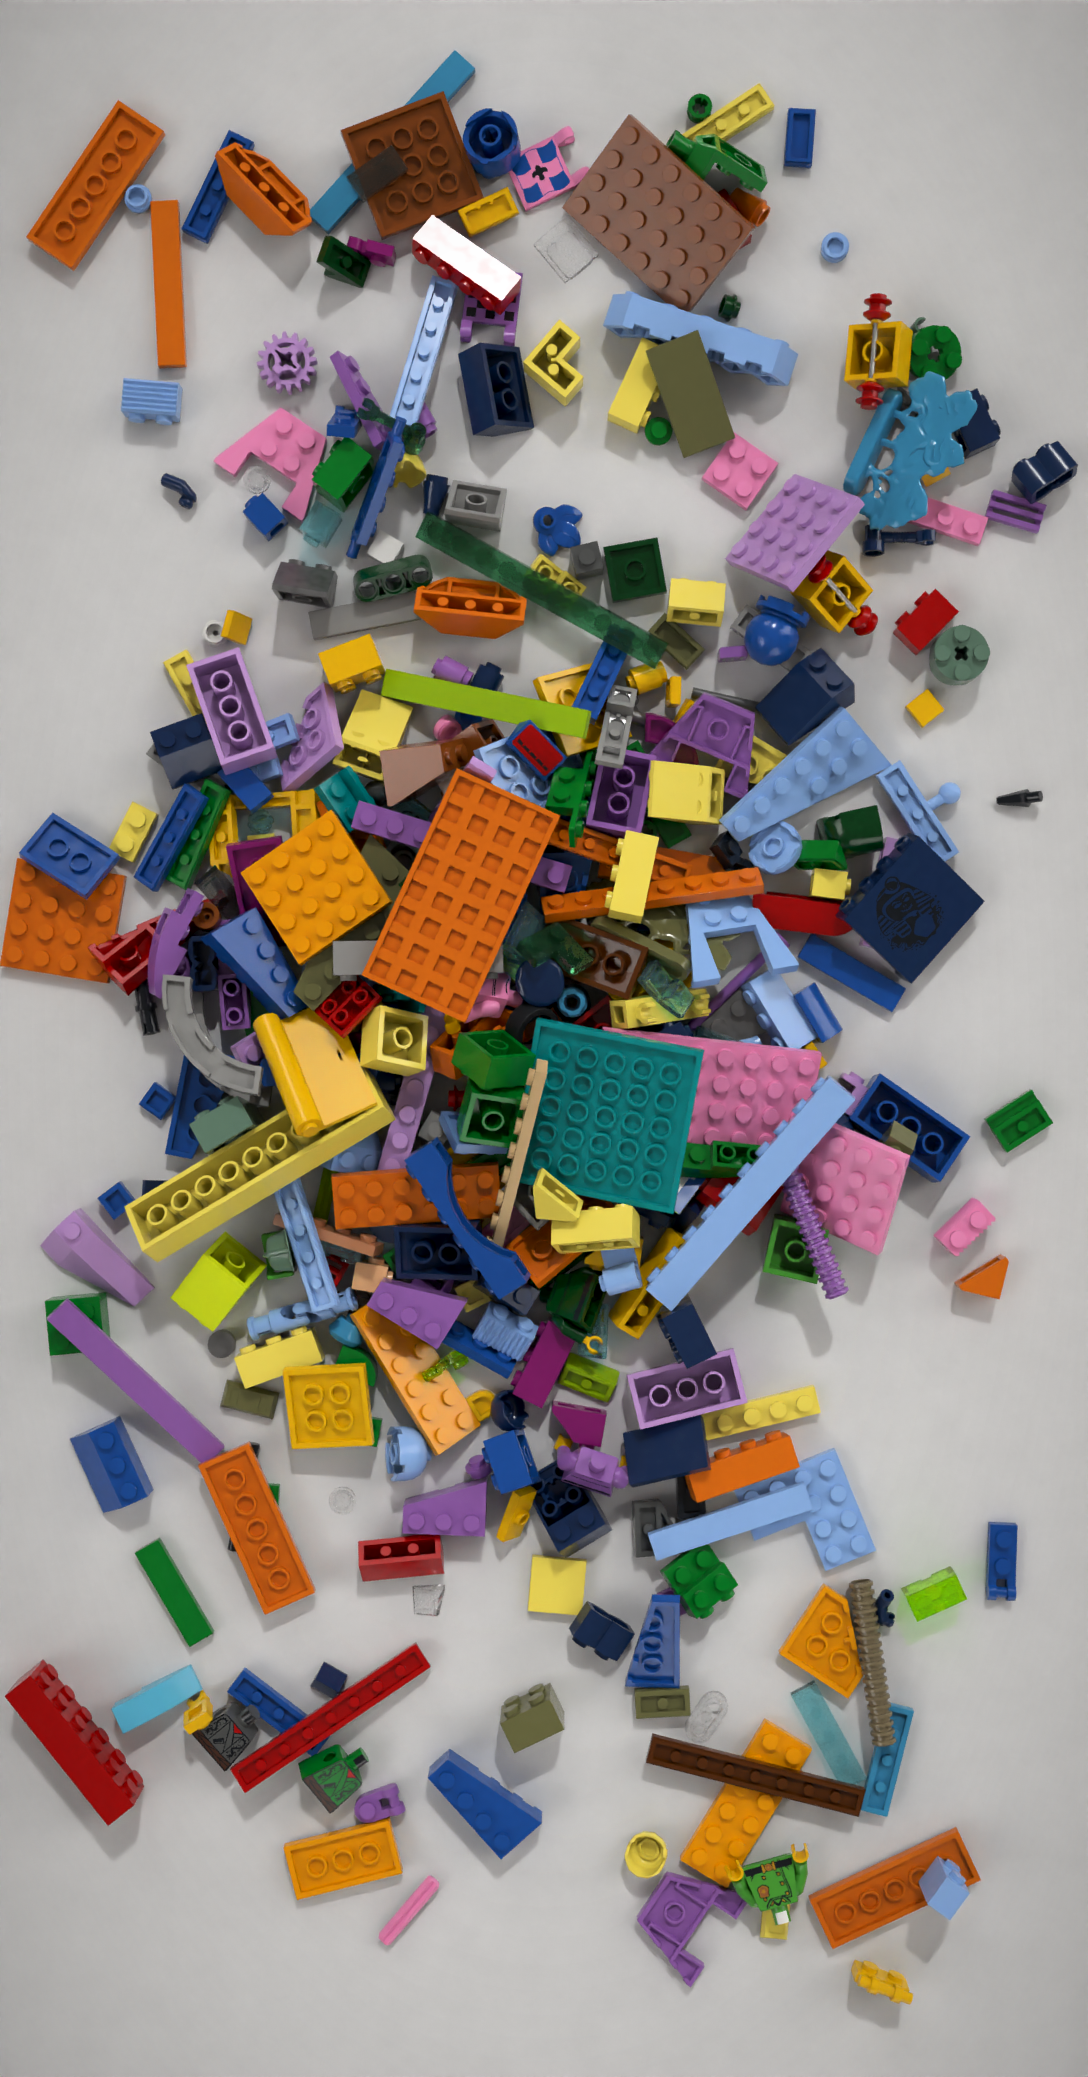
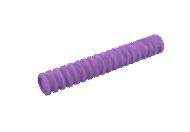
(814, 1236)

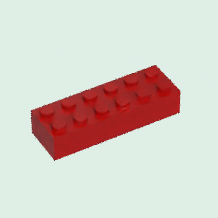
(76, 1741)

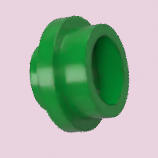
(658, 431)

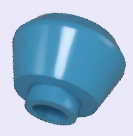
(345, 1331)

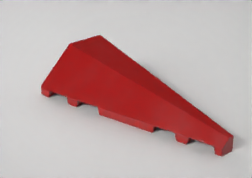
(127, 955)

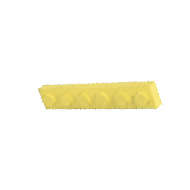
(762, 1412)

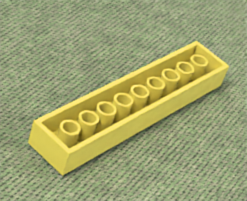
(242, 1176)

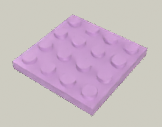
(794, 532)

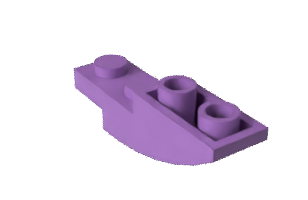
(165, 953)
(234, 998)

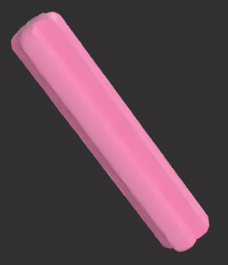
(408, 1910)

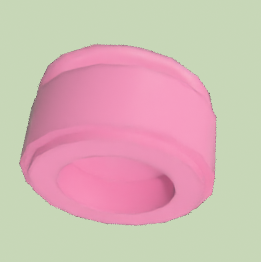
(446, 728)

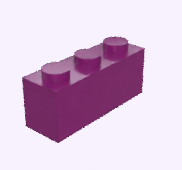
(542, 1364)

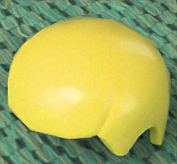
(409, 471)
(646, 1854)

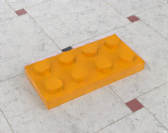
(343, 1858)

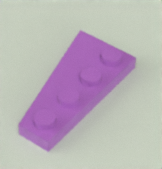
(358, 390)

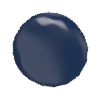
(540, 984)

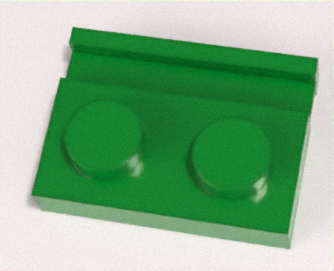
(1018, 1120)

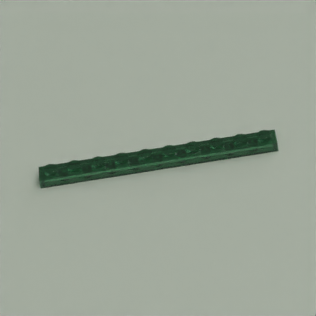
(542, 590)

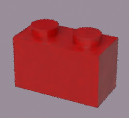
(925, 621)

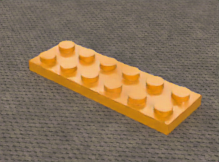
(434, 1405)
(739, 1812)

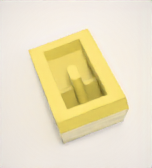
(554, 1199)

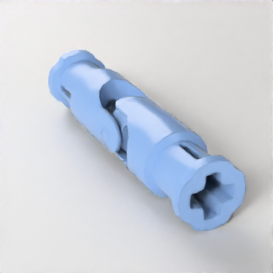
(280, 1319)

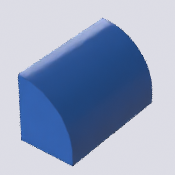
(818, 1012)

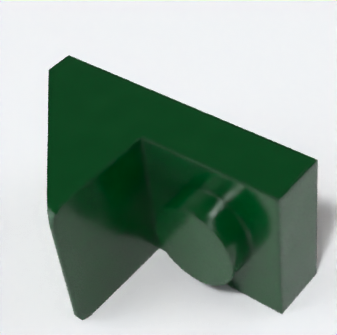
(343, 262)

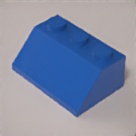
(112, 1465)

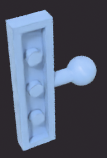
(917, 811)

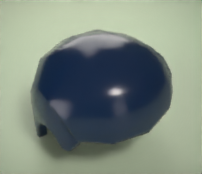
(508, 1411)

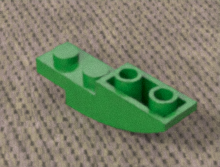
(717, 1159)

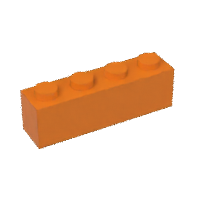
(744, 1466)

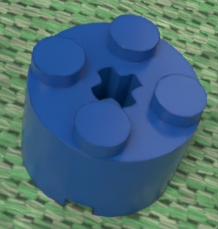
(492, 142)

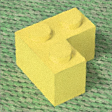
(549, 364)

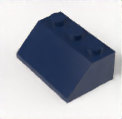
(495, 389)

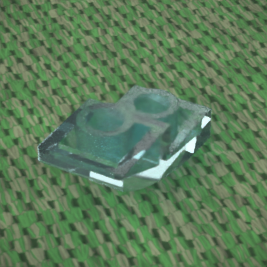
(669, 993)

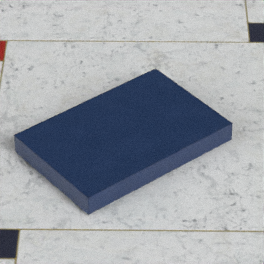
(666, 1451)

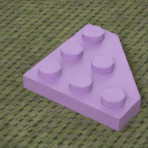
(318, 742)

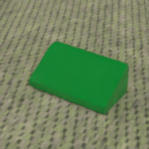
(822, 855)

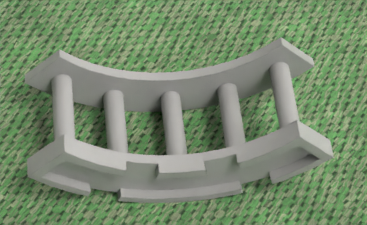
(188, 1027)

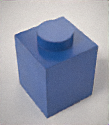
(264, 516)

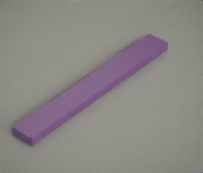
(135, 1381)

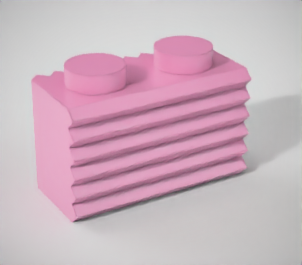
(964, 1226)

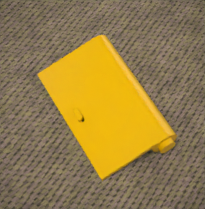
(308, 1072)

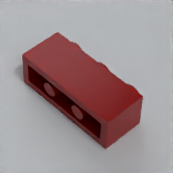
(400, 1557)

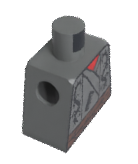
(228, 1733)

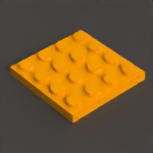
(316, 887)

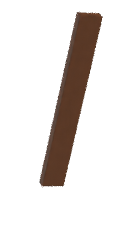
(755, 1775)

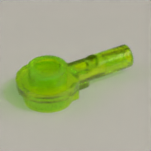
(453, 1359)

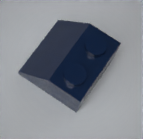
(186, 751)

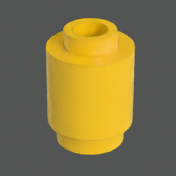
(646, 678)

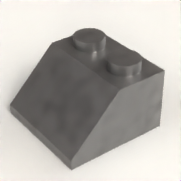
(305, 583)

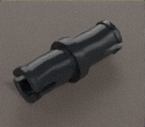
(146, 1009)

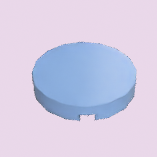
(775, 848)

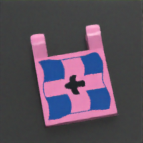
(542, 171)

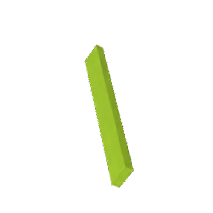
(485, 703)

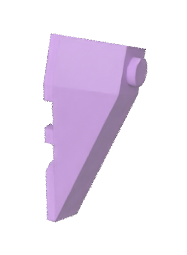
(88, 1253)

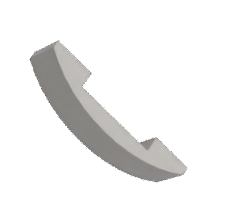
(616, 727)

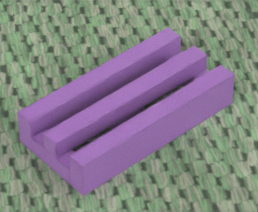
(1039, 507)

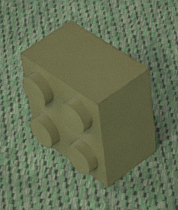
(531, 1717)

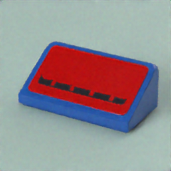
(535, 749)

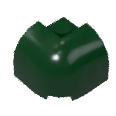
(856, 830)

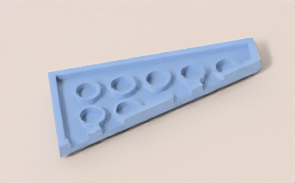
(819, 767)

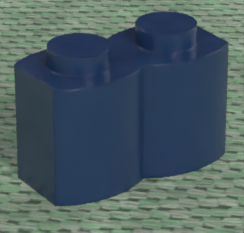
(1043, 472)
(204, 965)
(601, 1631)

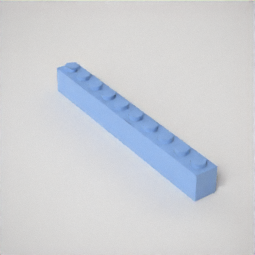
(750, 1192)

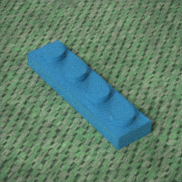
(886, 1764)

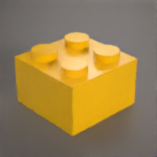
(352, 664)

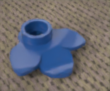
(561, 530)

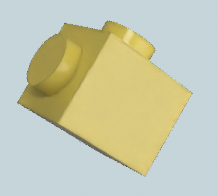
(829, 884)

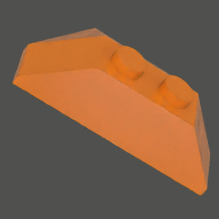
(262, 191)
(470, 607)

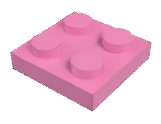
(739, 471)

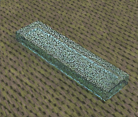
(828, 1734)

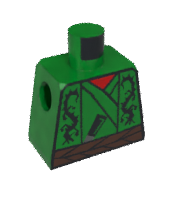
(333, 1775)

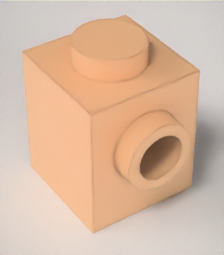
(370, 1273)

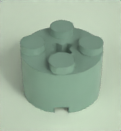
(948, 644)

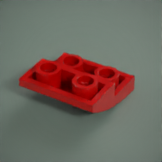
(348, 1006)

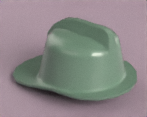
(280, 1252)

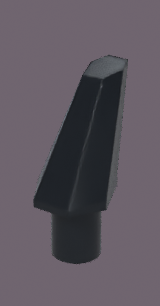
(1020, 798)

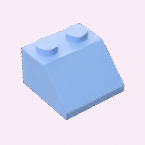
(359, 1157)

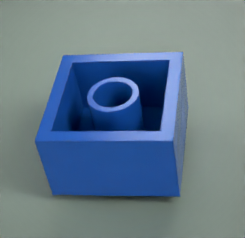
(510, 1461)

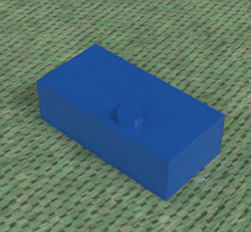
(937, 1138)

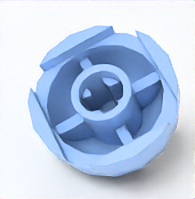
(406, 1454)

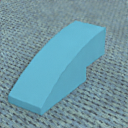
(156, 1698)

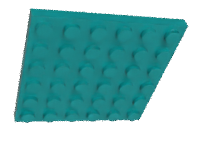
(612, 1114)

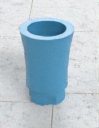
(583, 1002)

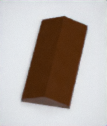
(615, 962)

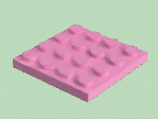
(853, 1186)

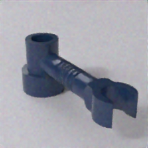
(875, 539)

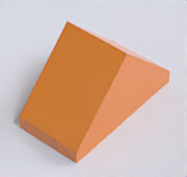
(986, 1279)

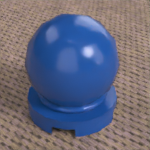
(774, 633)

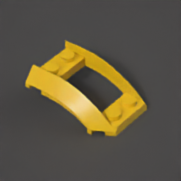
(303, 813)

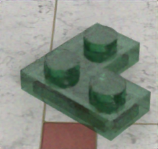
(557, 944)

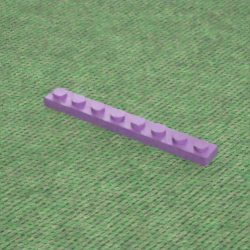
(412, 831)

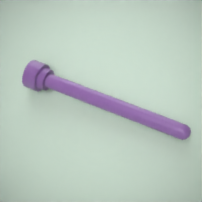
(732, 987)

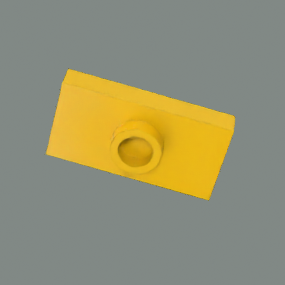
(488, 212)
(516, 1513)

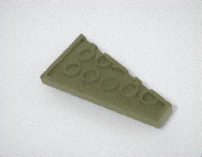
(317, 978)

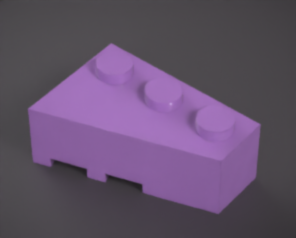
(417, 1309)
(448, 1511)

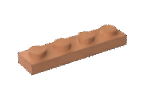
(362, 1243)

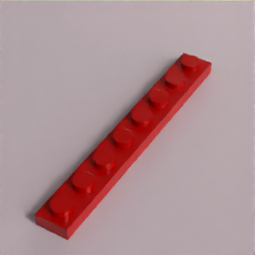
(330, 1717)

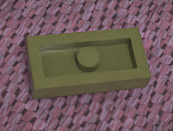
(662, 1702)

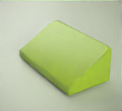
(588, 1377)

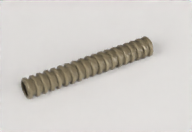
(872, 1663)

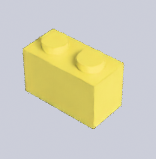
(696, 602)

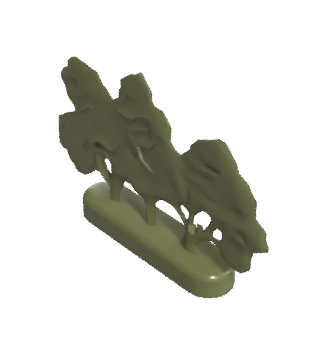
(664, 924)

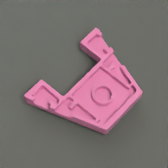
(285, 446)

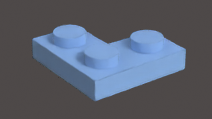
(283, 733)

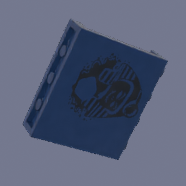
(910, 906)

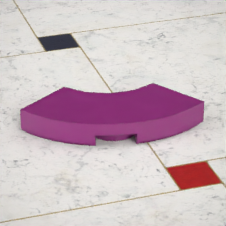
(657, 727)

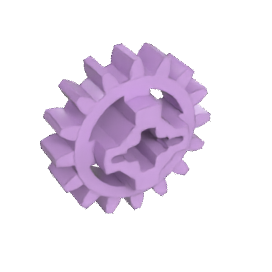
(294, 354)

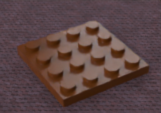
(438, 168)

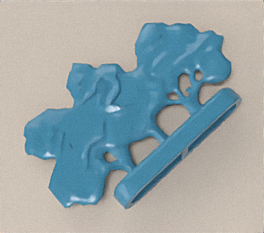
(919, 449)

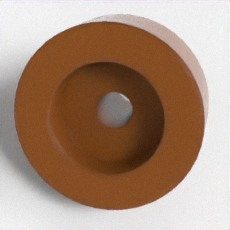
(208, 918)

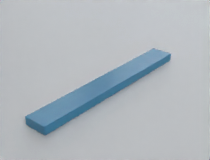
(341, 196)

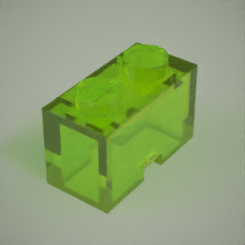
(934, 1593)

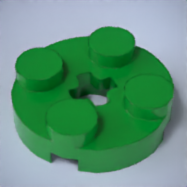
(949, 351)

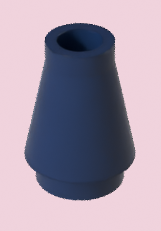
(434, 493)

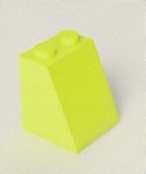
(218, 1281)

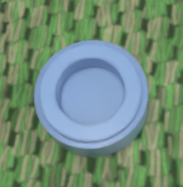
(834, 247)

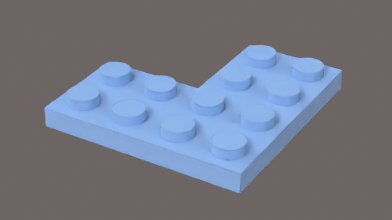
(835, 1518)

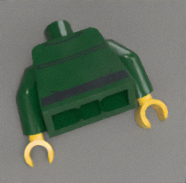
(575, 1304)

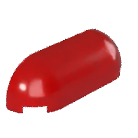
(801, 913)

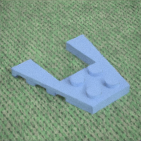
(730, 917)

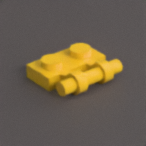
(879, 1981)

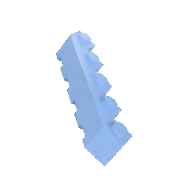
(728, 346)

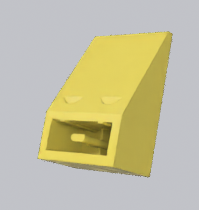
(372, 727)
(686, 793)

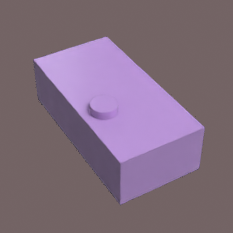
(231, 711)
(678, 1393)

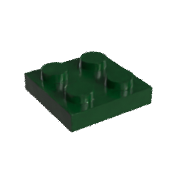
(635, 570)

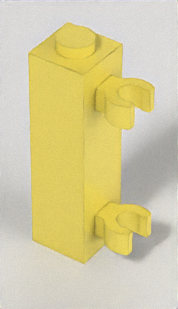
(645, 1011)

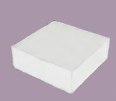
(385, 548)

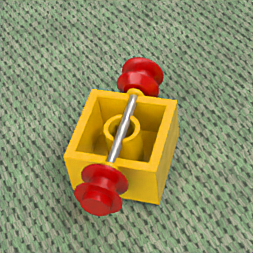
(877, 353)
(835, 595)

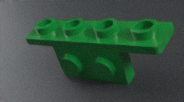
(569, 795)

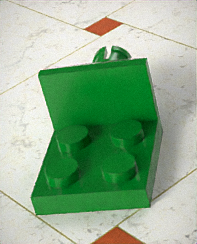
(710, 149)

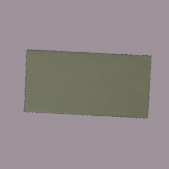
(690, 393)

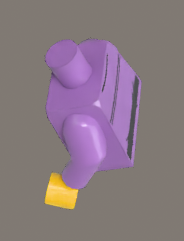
(590, 1468)

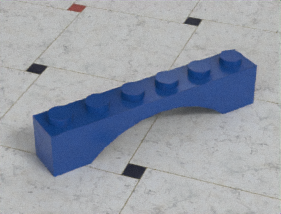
(498, 1265)

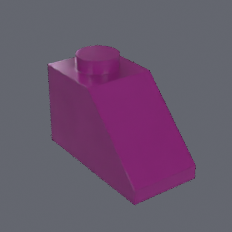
(582, 1423)

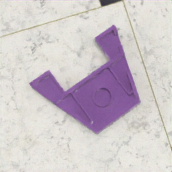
(718, 730)
(675, 1913)

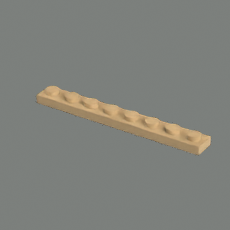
(518, 1151)

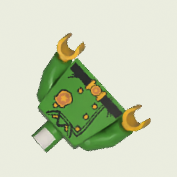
(772, 1882)

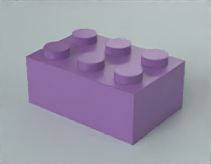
(620, 796)

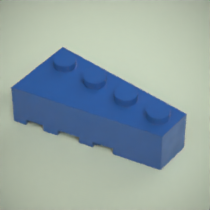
(257, 961)
(488, 1807)

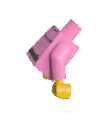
(489, 1003)

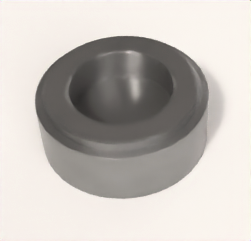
(221, 1343)

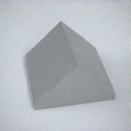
(475, 505)

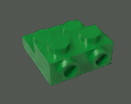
(699, 1580)

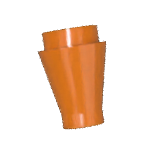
(750, 206)

